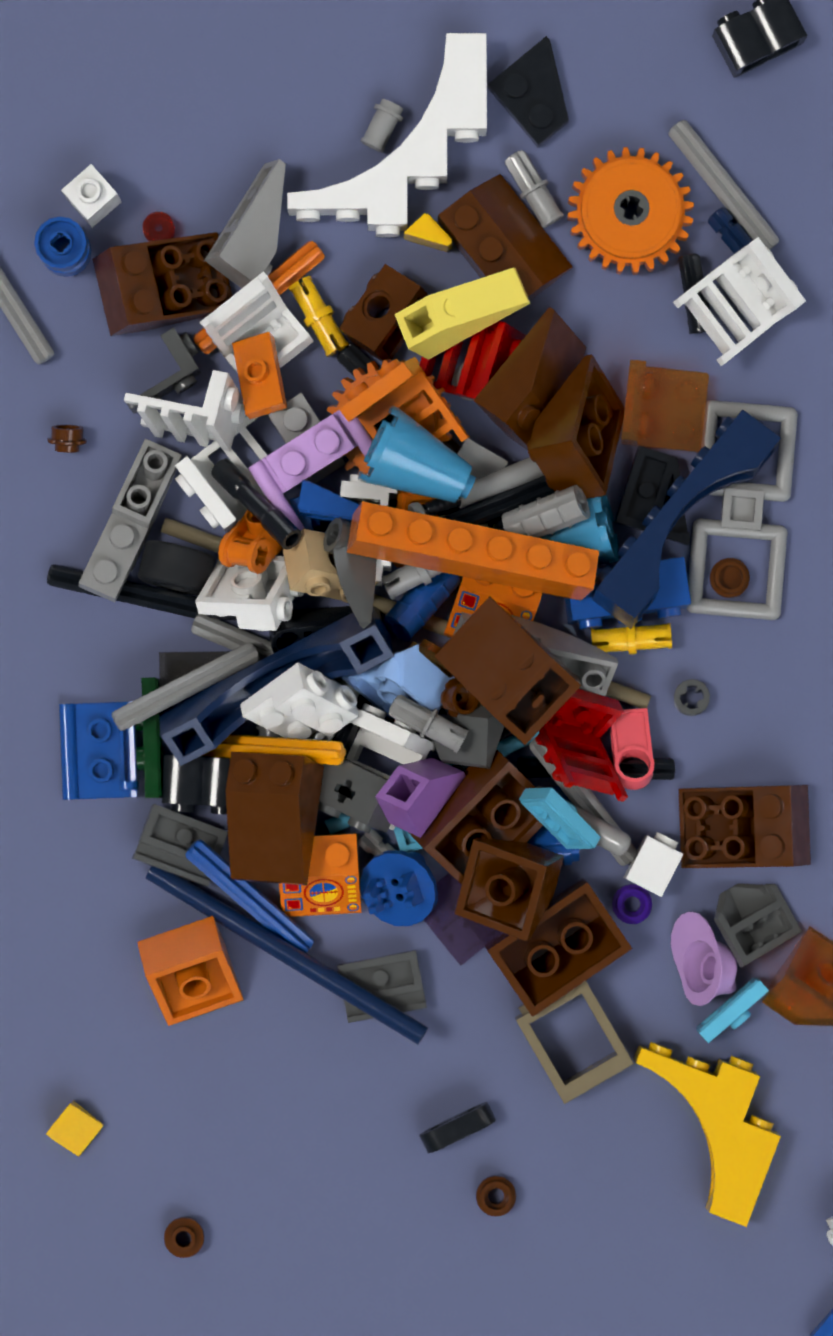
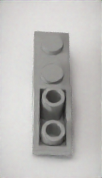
(130, 520)
(586, 661)

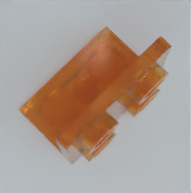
(664, 408)

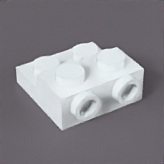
(254, 598)
(301, 704)

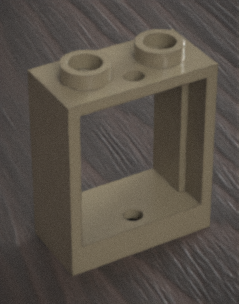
(591, 1075)

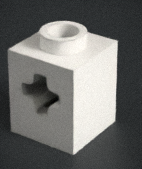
(91, 195)
(654, 863)

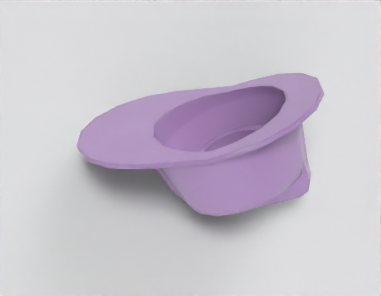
(702, 962)

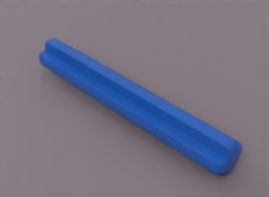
(248, 896)

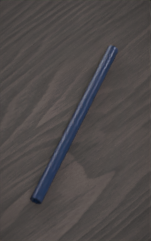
(289, 954)

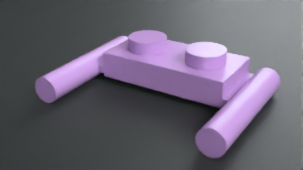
(307, 456)

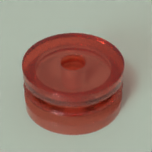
(157, 219)

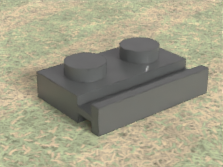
(167, 839)
(389, 977)

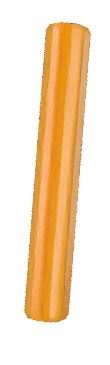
(317, 750)

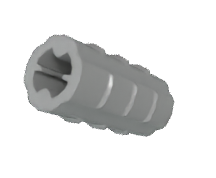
(548, 513)

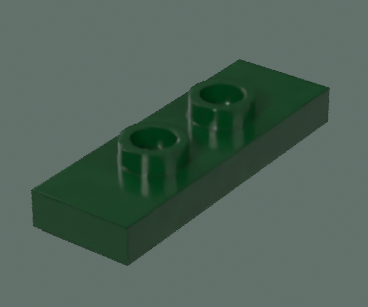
(150, 755)

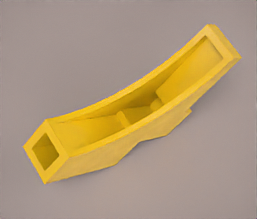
(720, 1100)

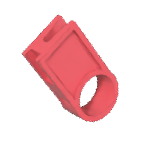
(629, 739)

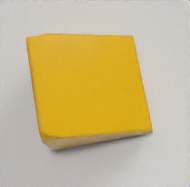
(428, 233)
(75, 1128)

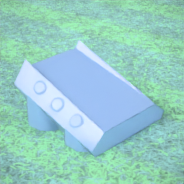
(404, 674)

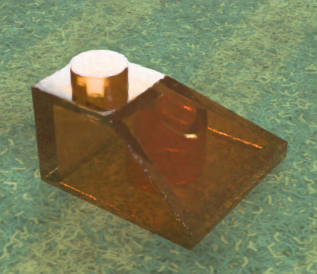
(805, 982)

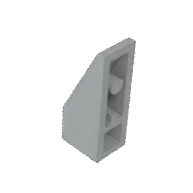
(253, 229)

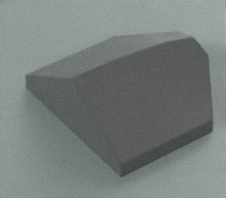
(480, 741)
(754, 920)

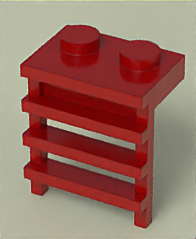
(483, 359)
(576, 746)

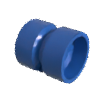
(63, 246)

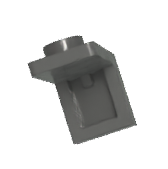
(182, 351)

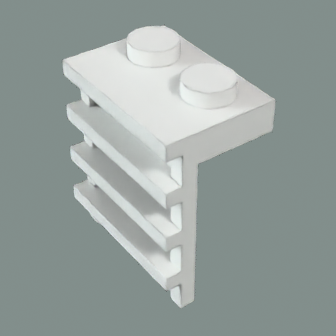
(757, 290)
(252, 312)
(214, 421)
(196, 478)
(360, 491)
(388, 739)

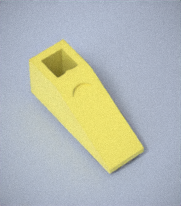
(460, 312)

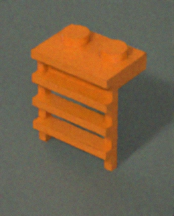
(395, 388)

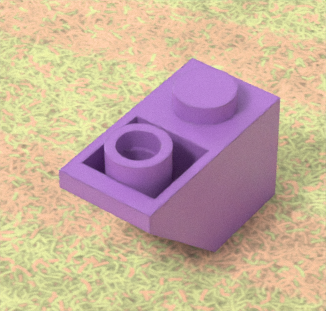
(418, 793)

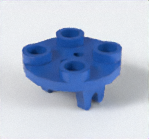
(415, 884)

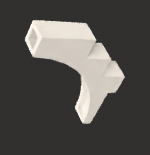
(421, 160)

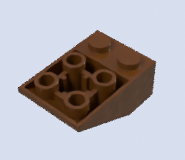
(159, 283)
(508, 670)
(744, 826)

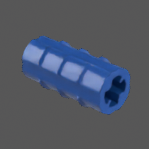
(419, 605)

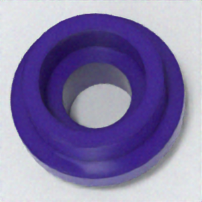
(643, 910)

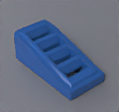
(323, 504)

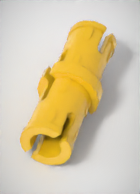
(318, 316)
(632, 639)

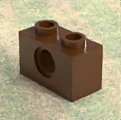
(381, 335)

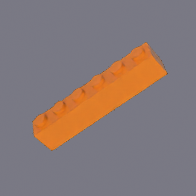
(472, 551)

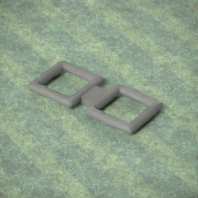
(743, 515)

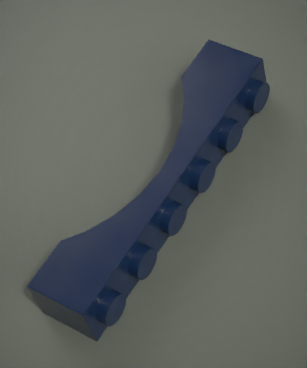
(734, 458)
(213, 714)

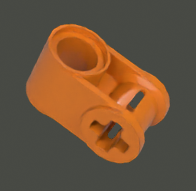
(248, 545)

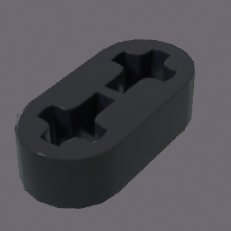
(457, 1127)

